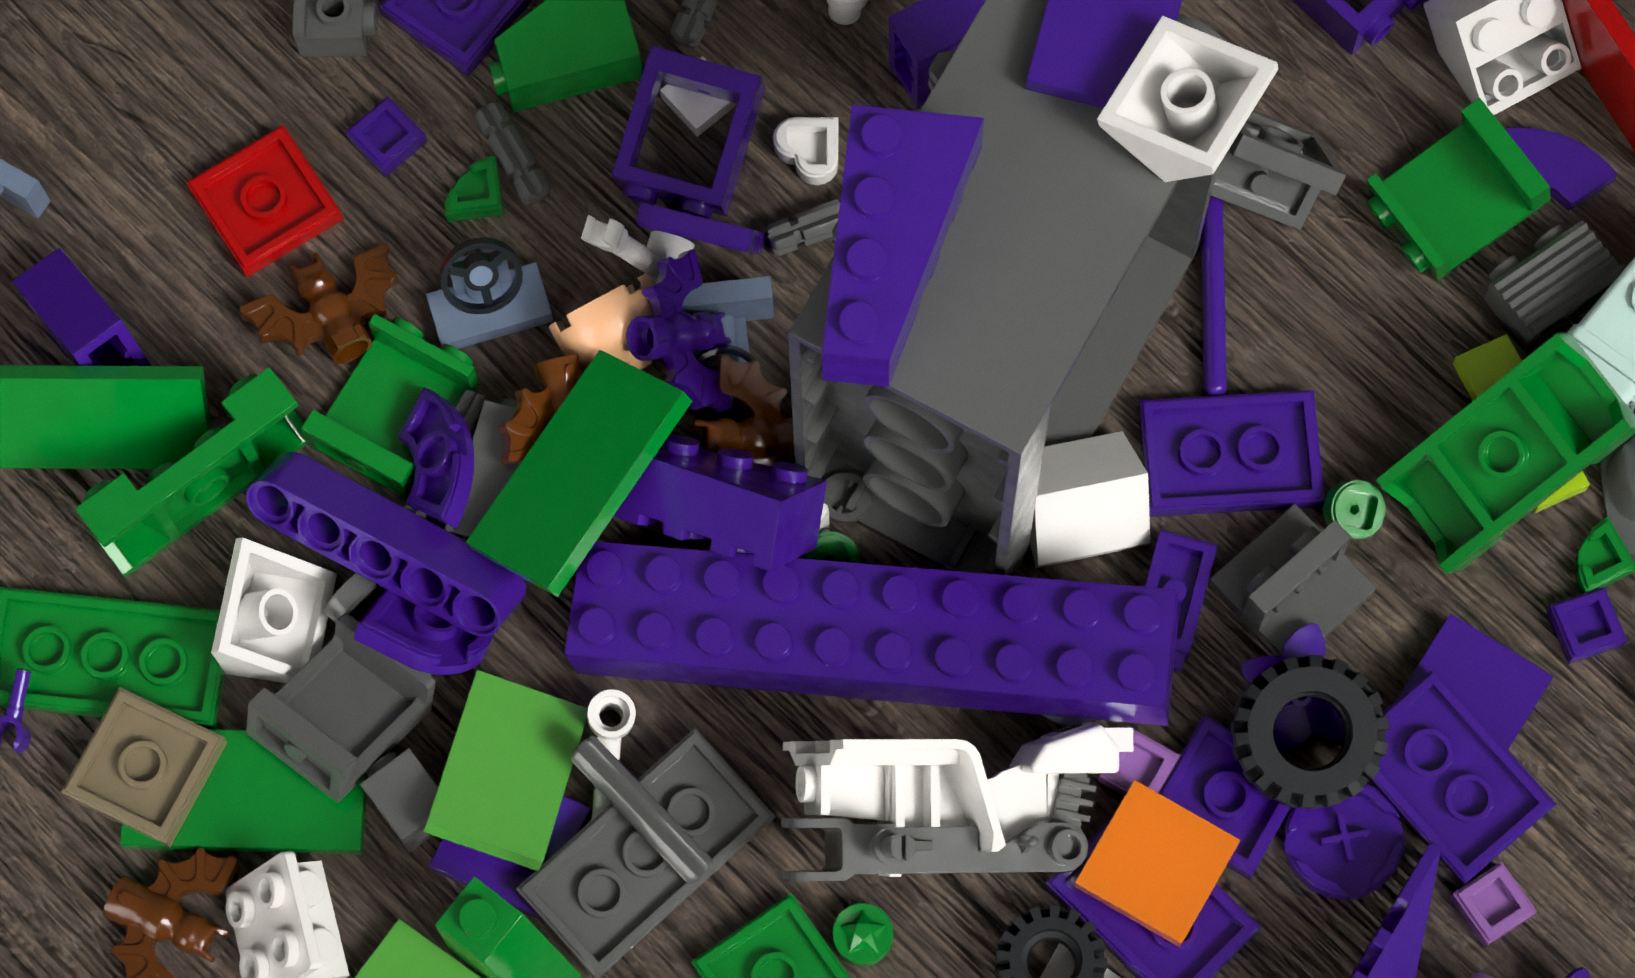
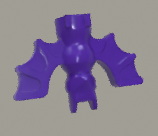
(677, 334)

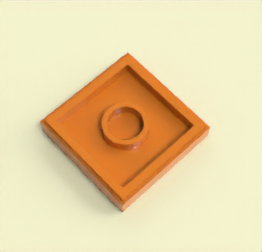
(1157, 863)

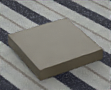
(144, 767)

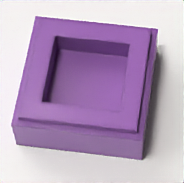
(1147, 764)
(1493, 904)

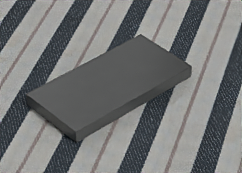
(610, 881)

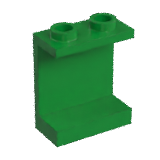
(1459, 193)
(378, 398)

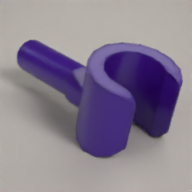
(14, 711)

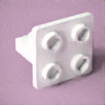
(286, 921)

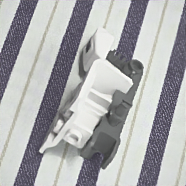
(942, 810)

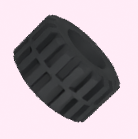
(1361, 719)

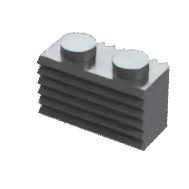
(1552, 284)

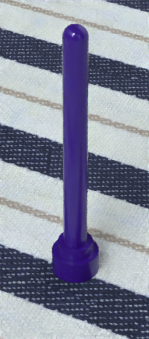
(1213, 300)

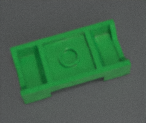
(1510, 450)
(182, 494)

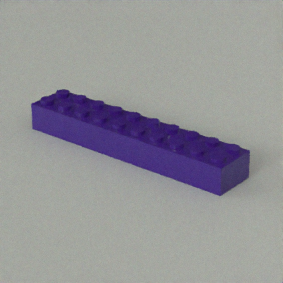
(876, 632)

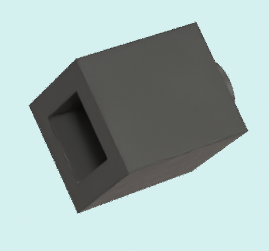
(401, 795)

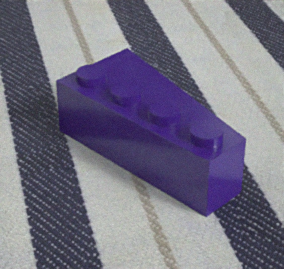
(894, 212)
(729, 500)

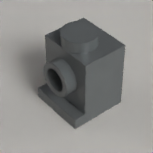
(334, 36)

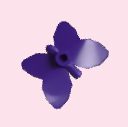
(1303, 714)

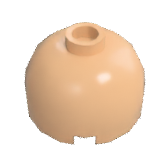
(604, 325)

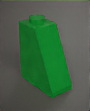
(565, 52)
(498, 938)

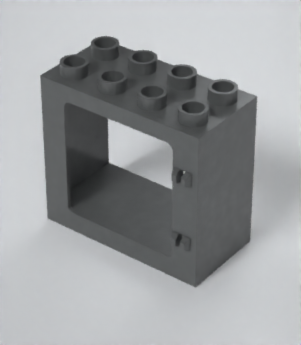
(1022, 327)

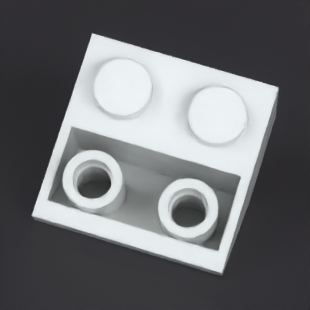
(1503, 46)

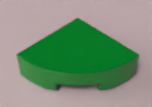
(476, 193)
(1602, 558)

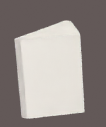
(1185, 100)
(1089, 500)
(271, 613)

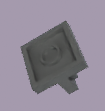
(1276, 170)
(1292, 579)

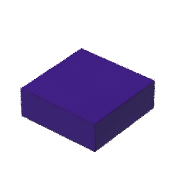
(386, 136)
(1586, 625)

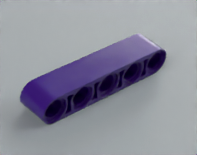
(385, 543)

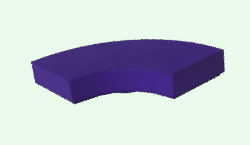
(1565, 164)
(441, 458)

